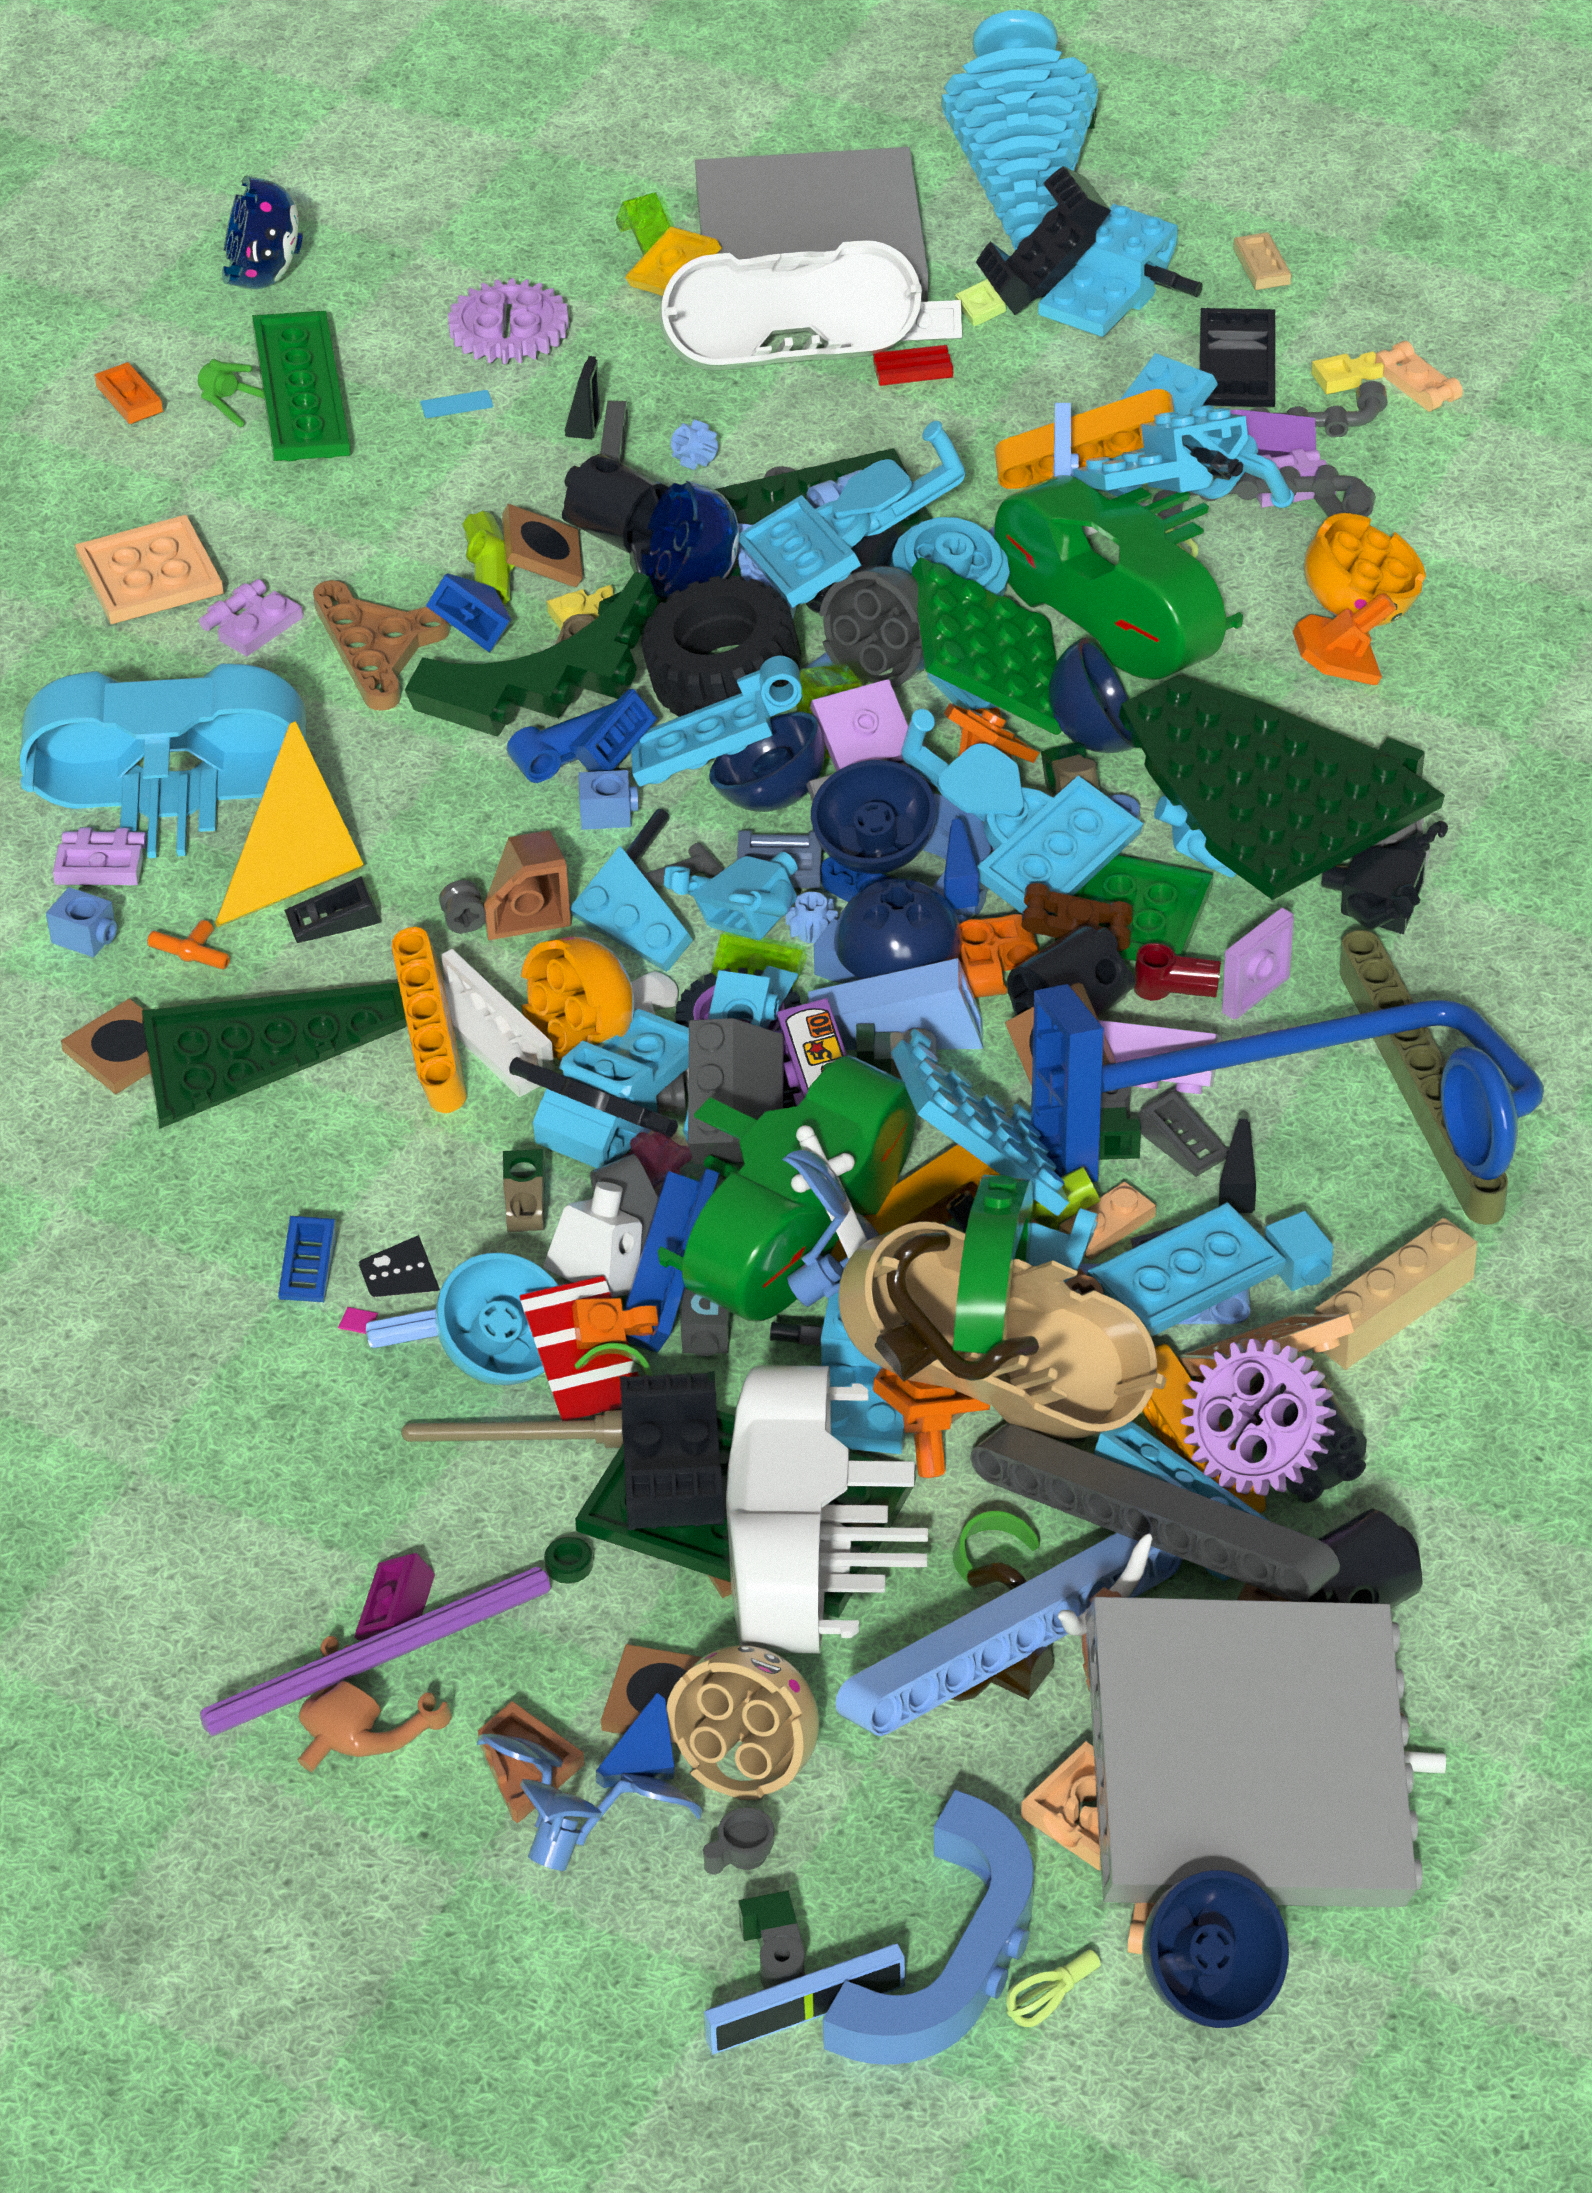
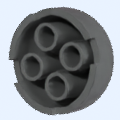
(874, 625)

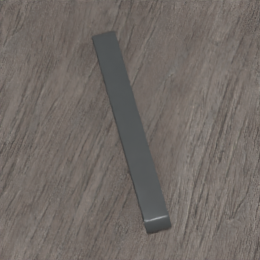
(1142, 1505)

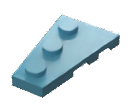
(631, 912)

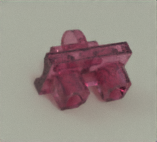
(658, 1155)

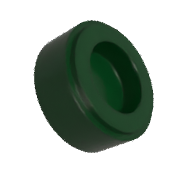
(568, 1560)

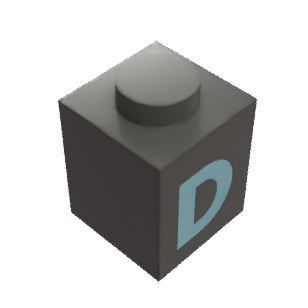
(703, 1326)

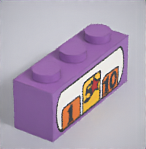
(809, 1042)

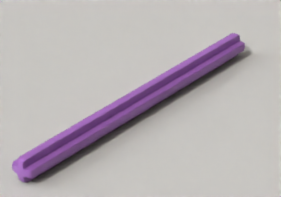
(374, 1651)

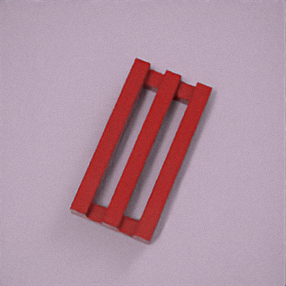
(913, 365)

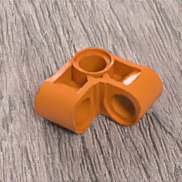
(991, 948)

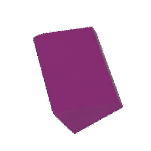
(395, 1595)

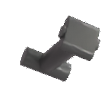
(700, 861)

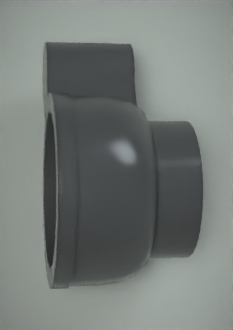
(743, 1841)

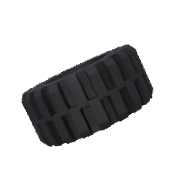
(710, 618)

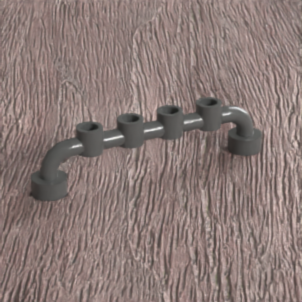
(1370, 401)
(1357, 499)

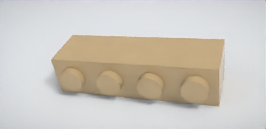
(1401, 1289)

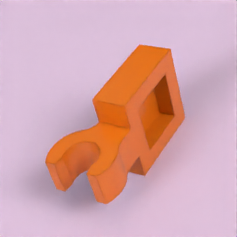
(605, 1322)

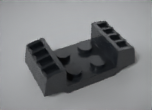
(1052, 247)
(671, 1450)

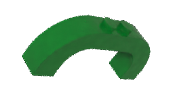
(994, 1237)

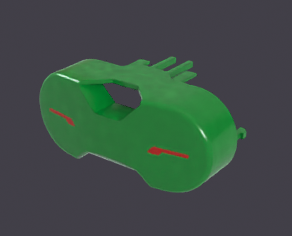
(1150, 609)
(755, 1221)

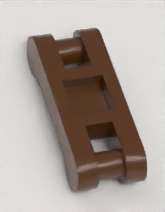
(1073, 912)

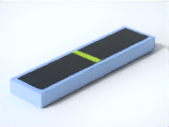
(800, 1998)

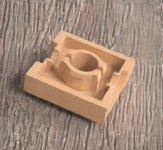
(1055, 1806)

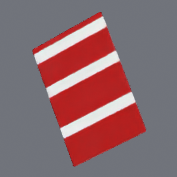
(551, 1322)

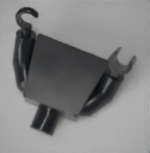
(1384, 881)

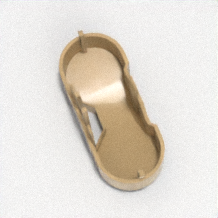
(1092, 1353)

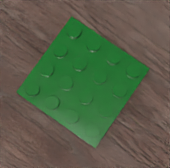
(985, 644)

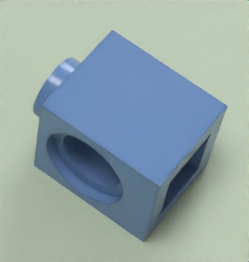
(606, 799)
(81, 922)

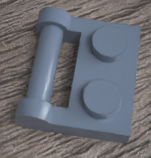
(802, 848)

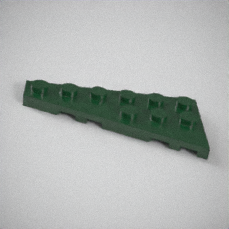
(235, 1046)

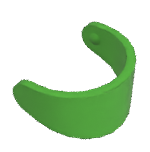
(615, 1348)
(991, 1521)

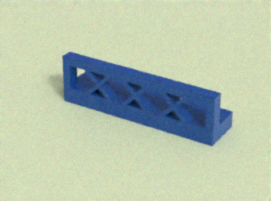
(670, 1227)

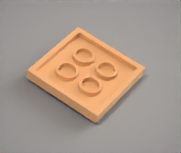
(149, 569)
(1298, 1331)

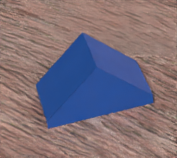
(471, 609)
(642, 1749)

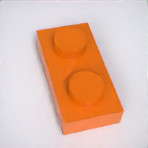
(128, 393)

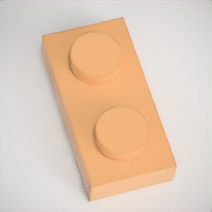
(1117, 1216)

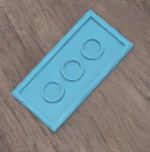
(1189, 1268)

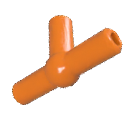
(192, 947)

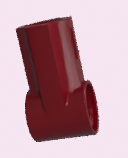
(1162, 973)

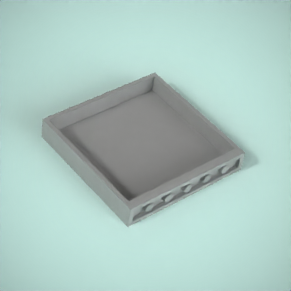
(812, 203)
(1251, 1749)

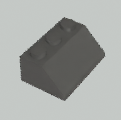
(736, 1067)

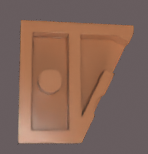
(510, 1771)

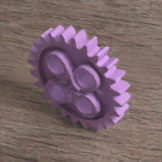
(481, 321)
(1286, 1445)

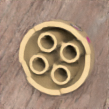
(746, 1699)

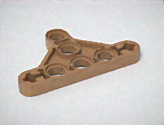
(370, 627)

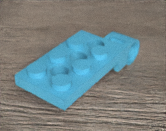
(720, 727)

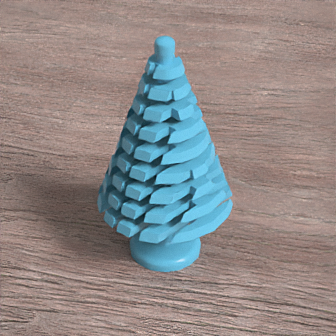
(1019, 114)

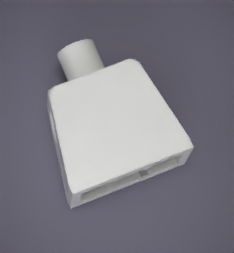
(597, 1241)

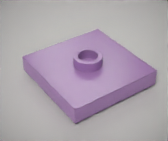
(861, 724)
(1257, 964)

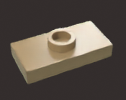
(1262, 261)

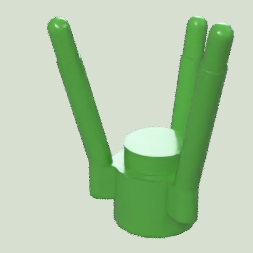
(218, 380)

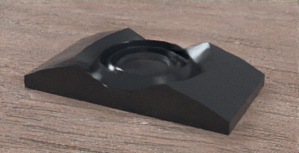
(1240, 354)

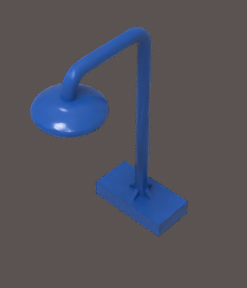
(1475, 1081)

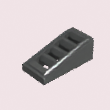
(1182, 1117)

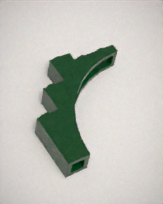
(544, 681)

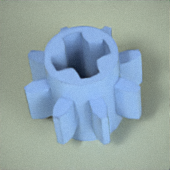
(694, 444)
(810, 916)

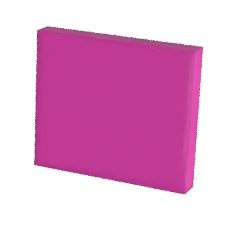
(356, 1320)

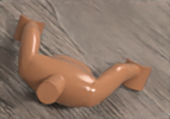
(345, 1715)

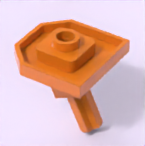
(1342, 644)
(988, 729)
(925, 1413)

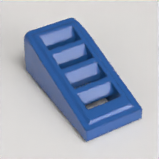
(595, 751)
(961, 873)
(307, 1230)

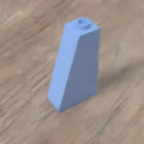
(920, 997)

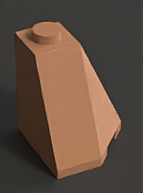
(528, 888)

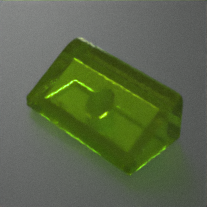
(752, 954)

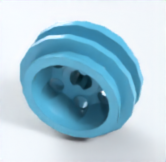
(957, 545)

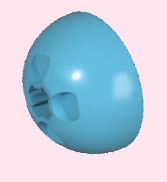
(483, 1296)

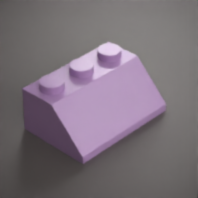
(1140, 1041)

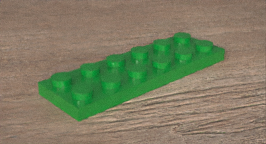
(300, 386)

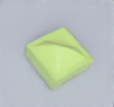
(980, 303)

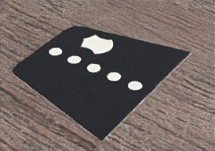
(399, 1270)

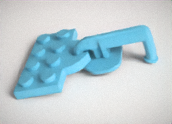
(1189, 390)
(811, 547)
(1033, 834)

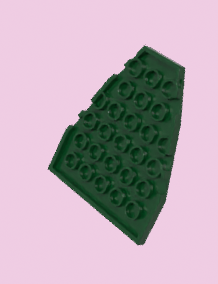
(1268, 785)

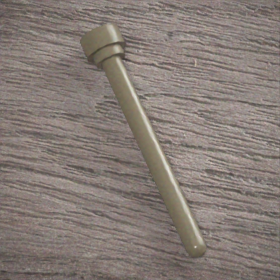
(605, 1429)

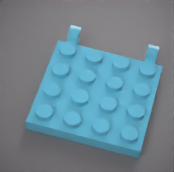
(978, 1122)

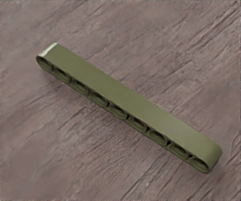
(1416, 1069)

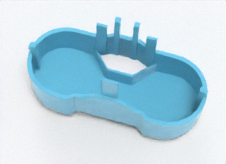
(93, 730)

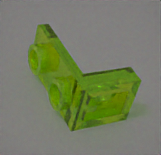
(645, 219)

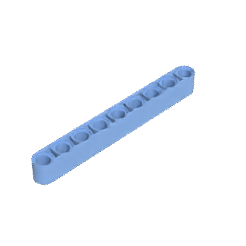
(990, 1637)

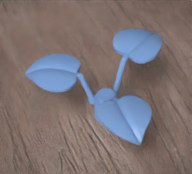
(821, 1274)
(555, 1822)

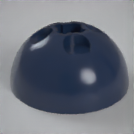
(1088, 699)
(774, 769)
(873, 816)
(896, 929)
(1237, 1946)

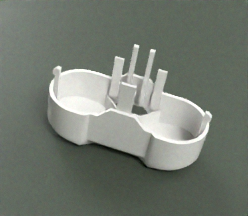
(846, 298)
(779, 1518)

